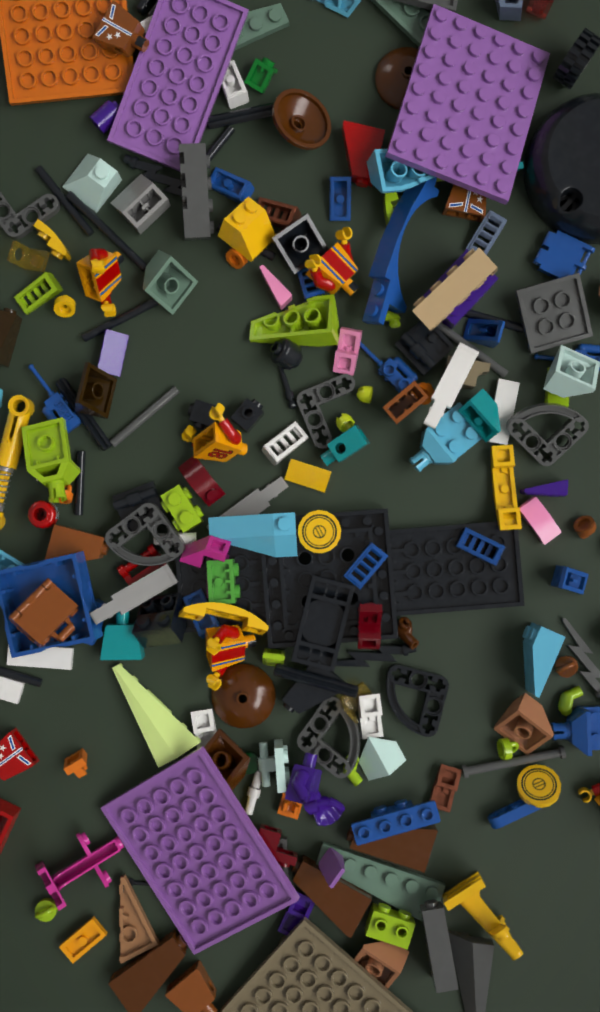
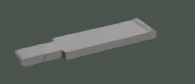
(257, 500)
(136, 594)

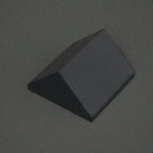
(298, 242)

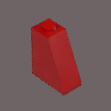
(359, 145)

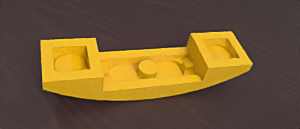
(504, 488)
(249, 621)

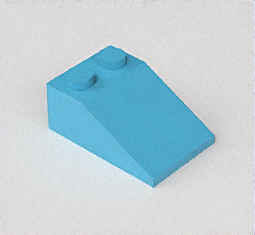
(540, 653)

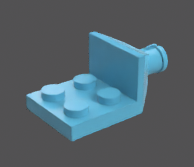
(447, 441)

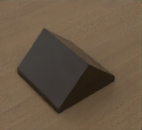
(95, 392)

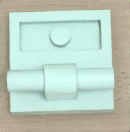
(274, 763)

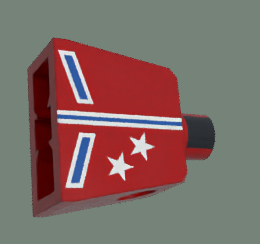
(15, 755)

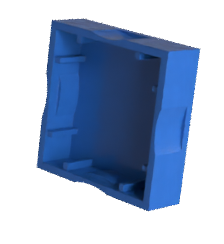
(70, 576)

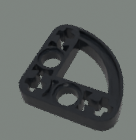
(431, 694)

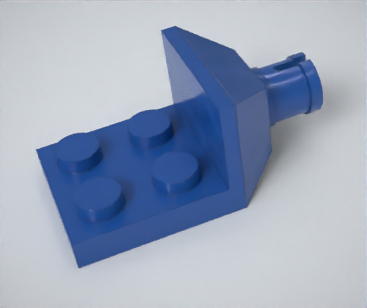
(580, 728)

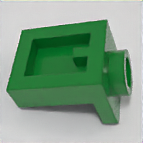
(261, 74)

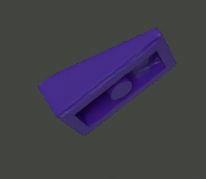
(554, 489)

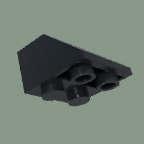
(159, 621)

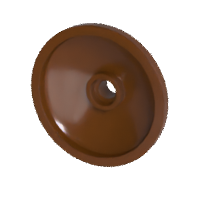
(391, 76)
(301, 119)
(247, 681)

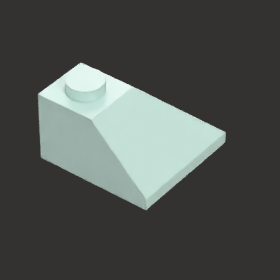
(93, 182)
(571, 374)

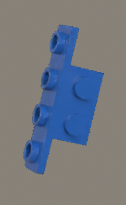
(395, 820)

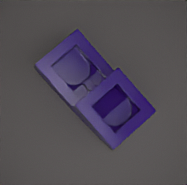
(295, 913)

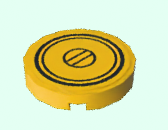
(319, 531)
(538, 786)

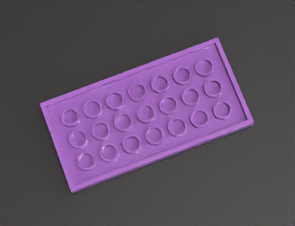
(177, 77)

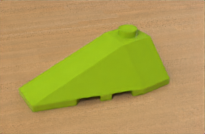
(306, 324)

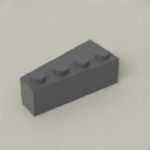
(195, 191)

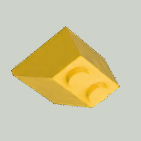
(247, 229)

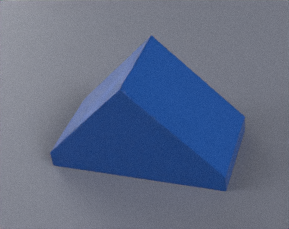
(484, 331)
(569, 579)

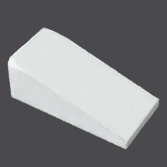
(234, 87)

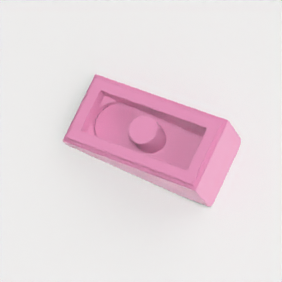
(278, 290)

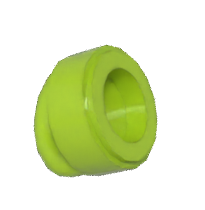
(506, 748)
(45, 910)

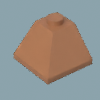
(525, 724)
(382, 961)

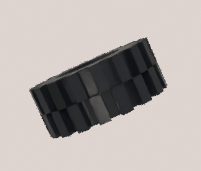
(577, 58)

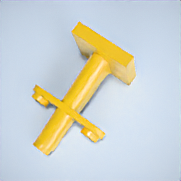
(468, 896)

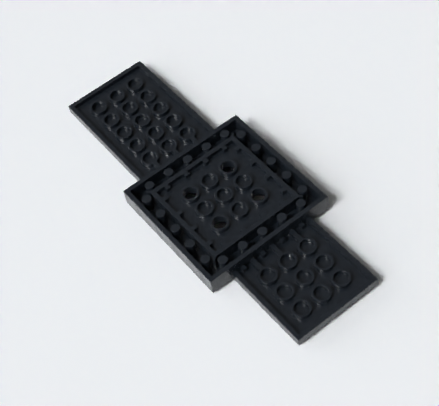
(418, 577)

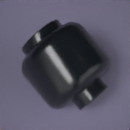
(286, 354)

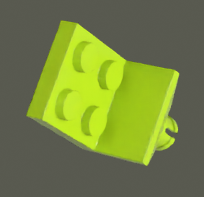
(49, 456)

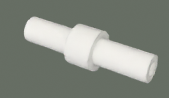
(253, 793)

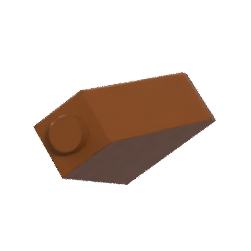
(70, 540)

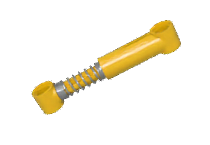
(12, 444)

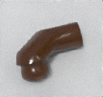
(405, 632)

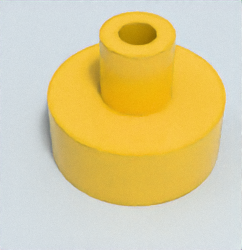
(64, 306)

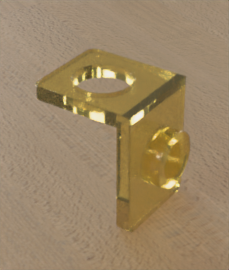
(31, 258)
(351, 704)

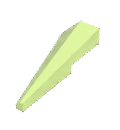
(162, 731)

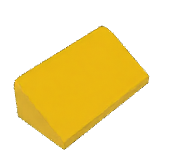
(307, 475)

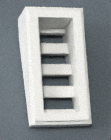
(269, 453)

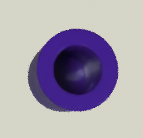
(104, 116)

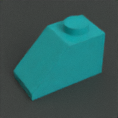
(482, 415)

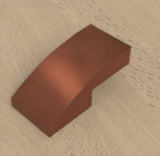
(445, 787)

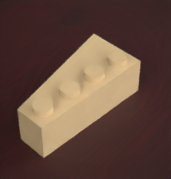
(454, 288)

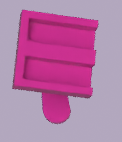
(70, 873)

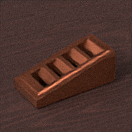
(290, 213)

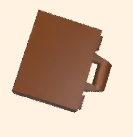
(45, 614)

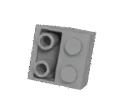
(141, 203)

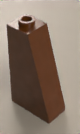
(406, 849)
(342, 904)
(147, 972)

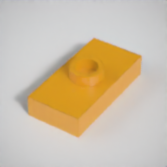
(83, 939)

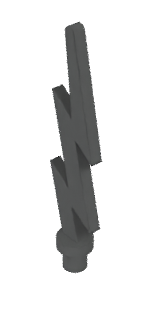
(579, 651)

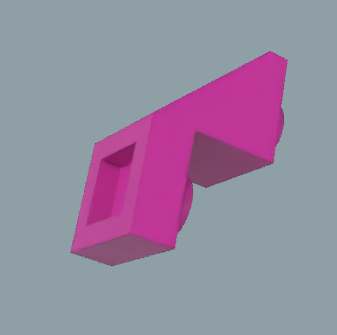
(209, 547)

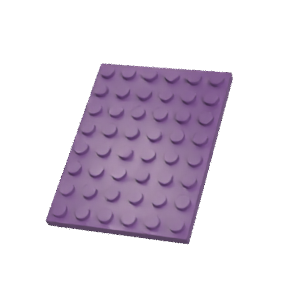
(468, 105)
(199, 851)

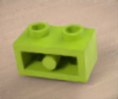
(182, 509)
(390, 925)

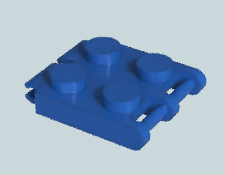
(562, 255)

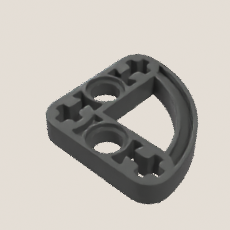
(550, 443)
(151, 524)
(318, 743)

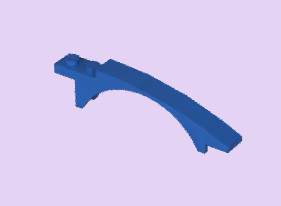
(386, 289)

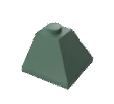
(167, 281)

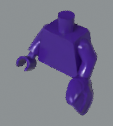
(305, 790)

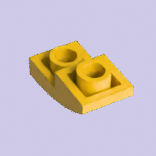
(54, 243)

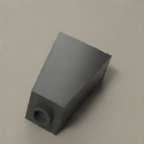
(438, 946)

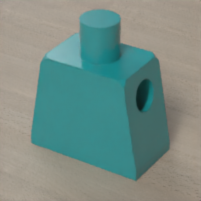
(353, 439)
(120, 642)

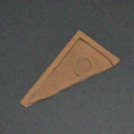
(135, 929)

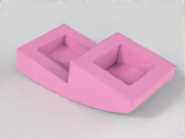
(347, 351)
(539, 519)

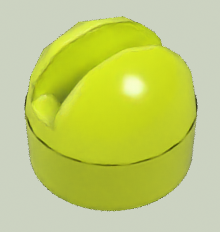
(365, 394)
(344, 422)

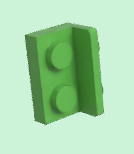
(222, 581)

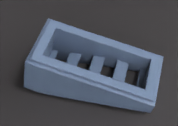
(493, 218)

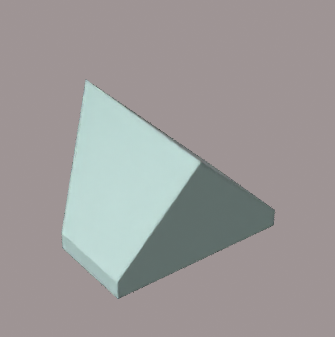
(380, 758)

